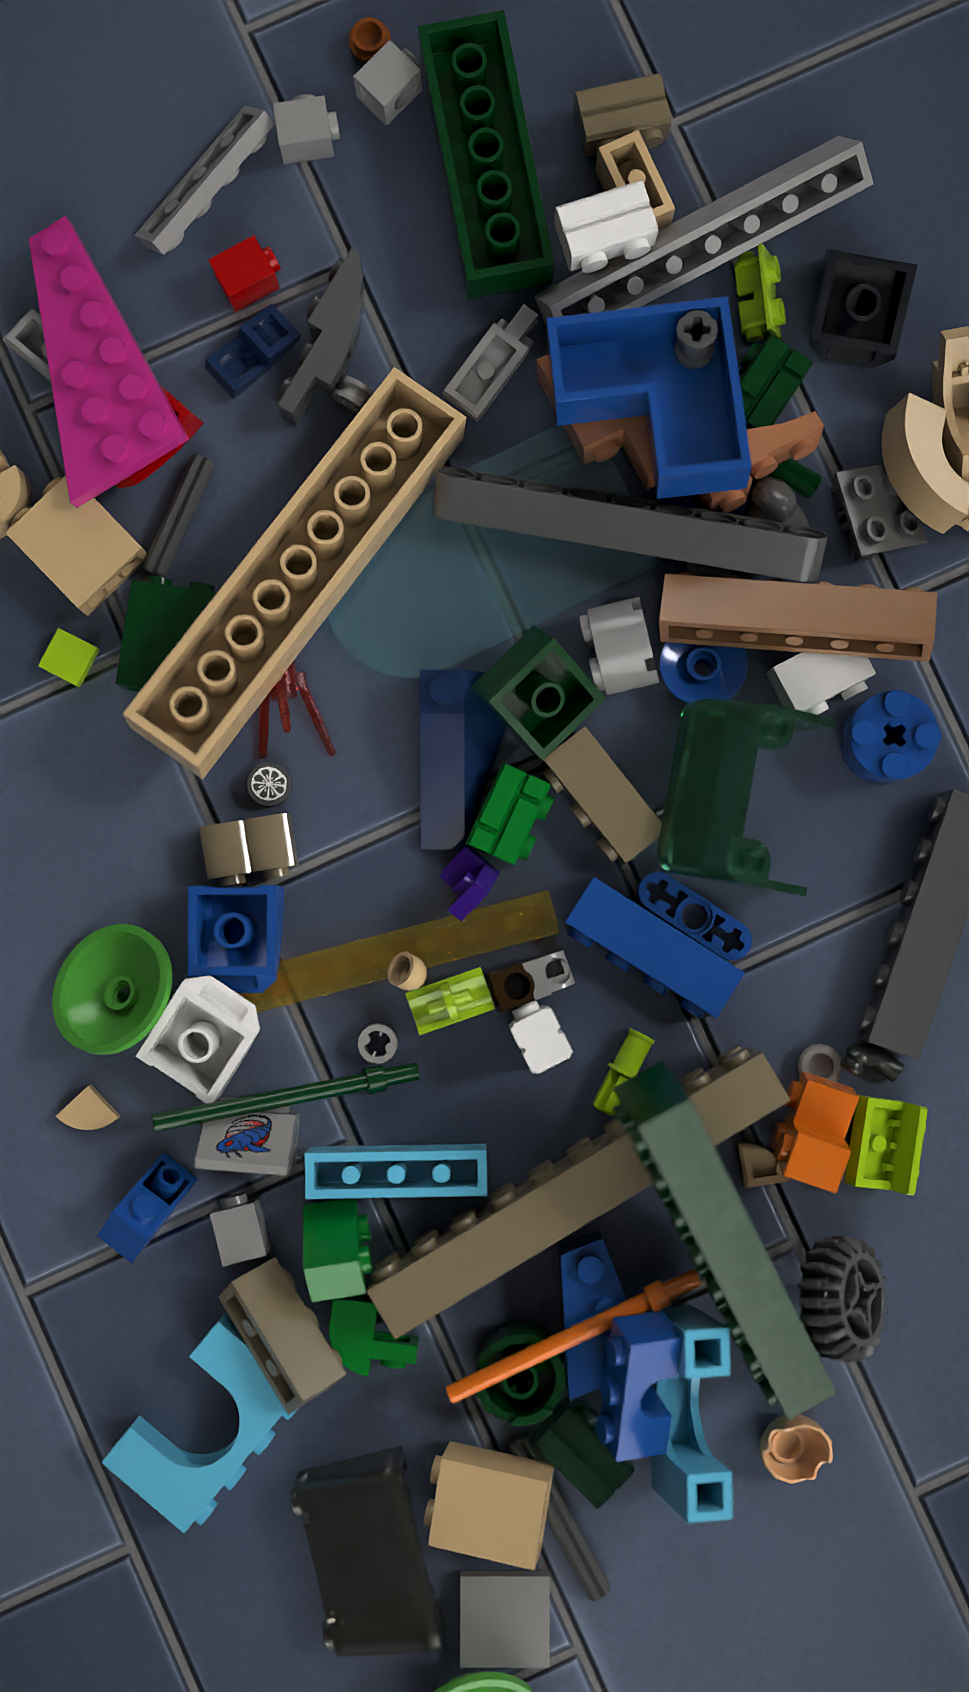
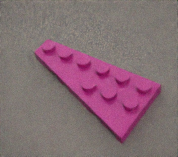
(102, 387)

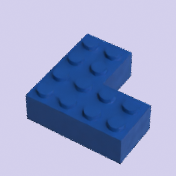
(627, 367)

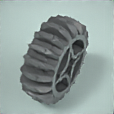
(842, 1298)

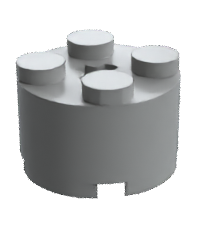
(621, 646)

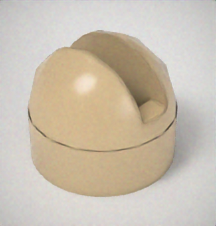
(407, 971)

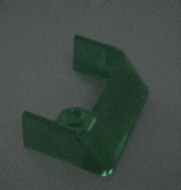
(713, 787)

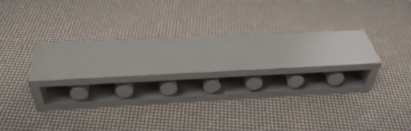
(717, 232)

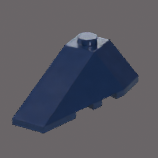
(455, 755)

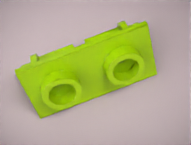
(759, 276)

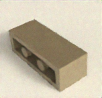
(601, 797)
(282, 1335)

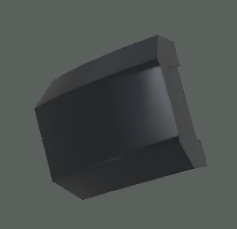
(860, 308)

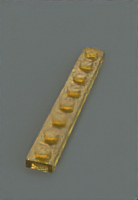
(432, 942)

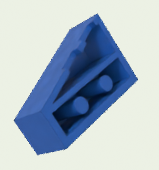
(587, 1289)

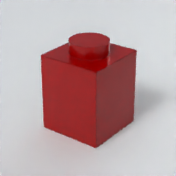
(246, 272)

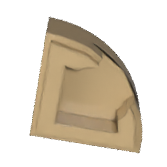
(88, 1111)
(758, 1166)

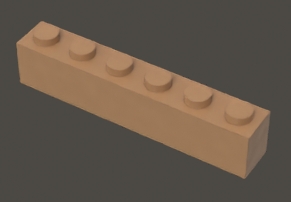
(798, 616)

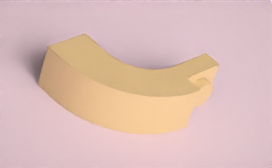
(951, 392)
(919, 466)

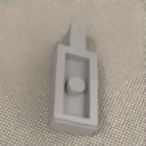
(491, 364)

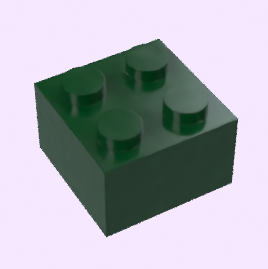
(538, 692)

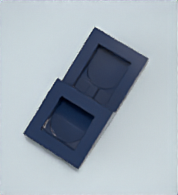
(253, 352)

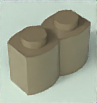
(249, 847)

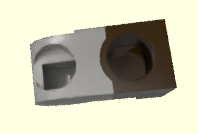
(529, 981)

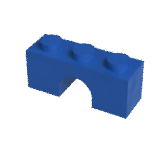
(632, 1415)

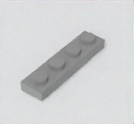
(212, 171)

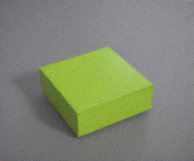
(69, 657)

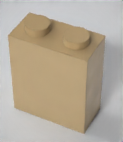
(76, 547)
(489, 1504)

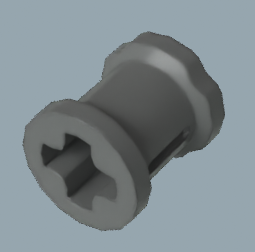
(700, 326)

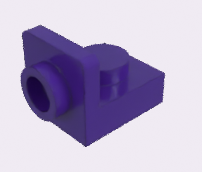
(470, 880)

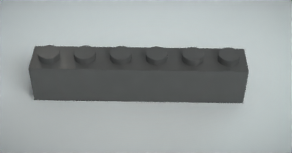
(925, 935)

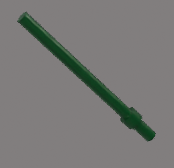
(372, 1080)

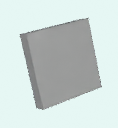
(504, 1619)

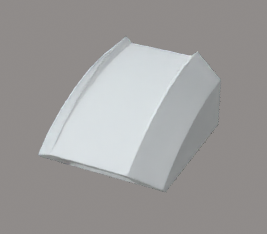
(202, 1036)

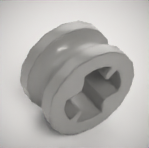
(352, 393)
(365, 1038)

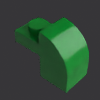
(358, 1342)

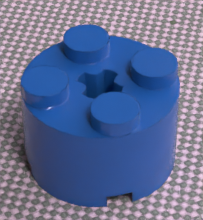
(913, 744)

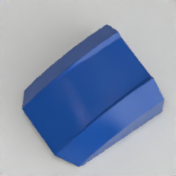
(235, 935)

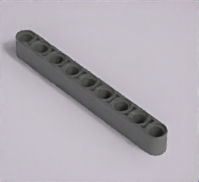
(629, 524)

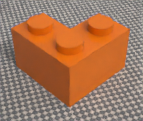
(812, 1137)

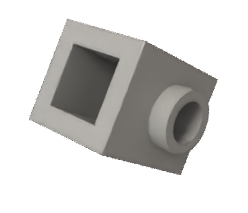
(305, 129)

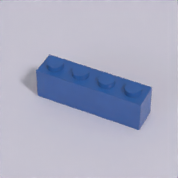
(654, 948)

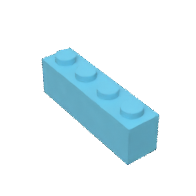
(395, 1171)

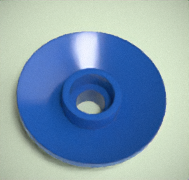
(726, 674)

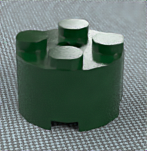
(523, 1400)

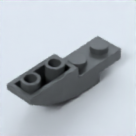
(336, 325)

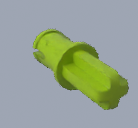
(623, 1068)

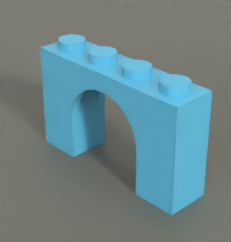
(689, 1473)
(184, 1482)

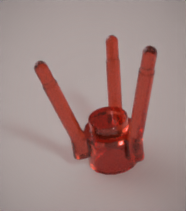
(282, 692)

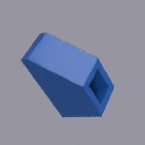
(146, 1207)

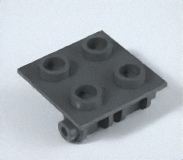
(874, 513)

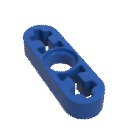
(727, 924)

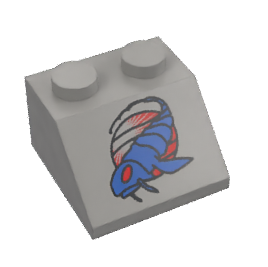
(251, 1142)

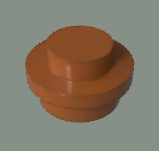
(367, 38)

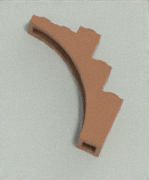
(767, 445)

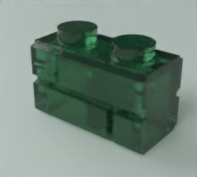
(573, 1447)

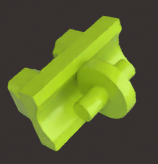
(450, 1001)

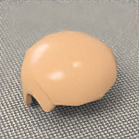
(795, 1448)

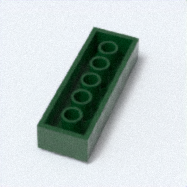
(486, 154)

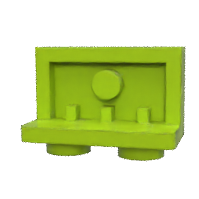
(886, 1144)

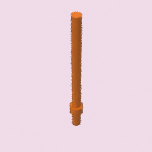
(656, 1297)

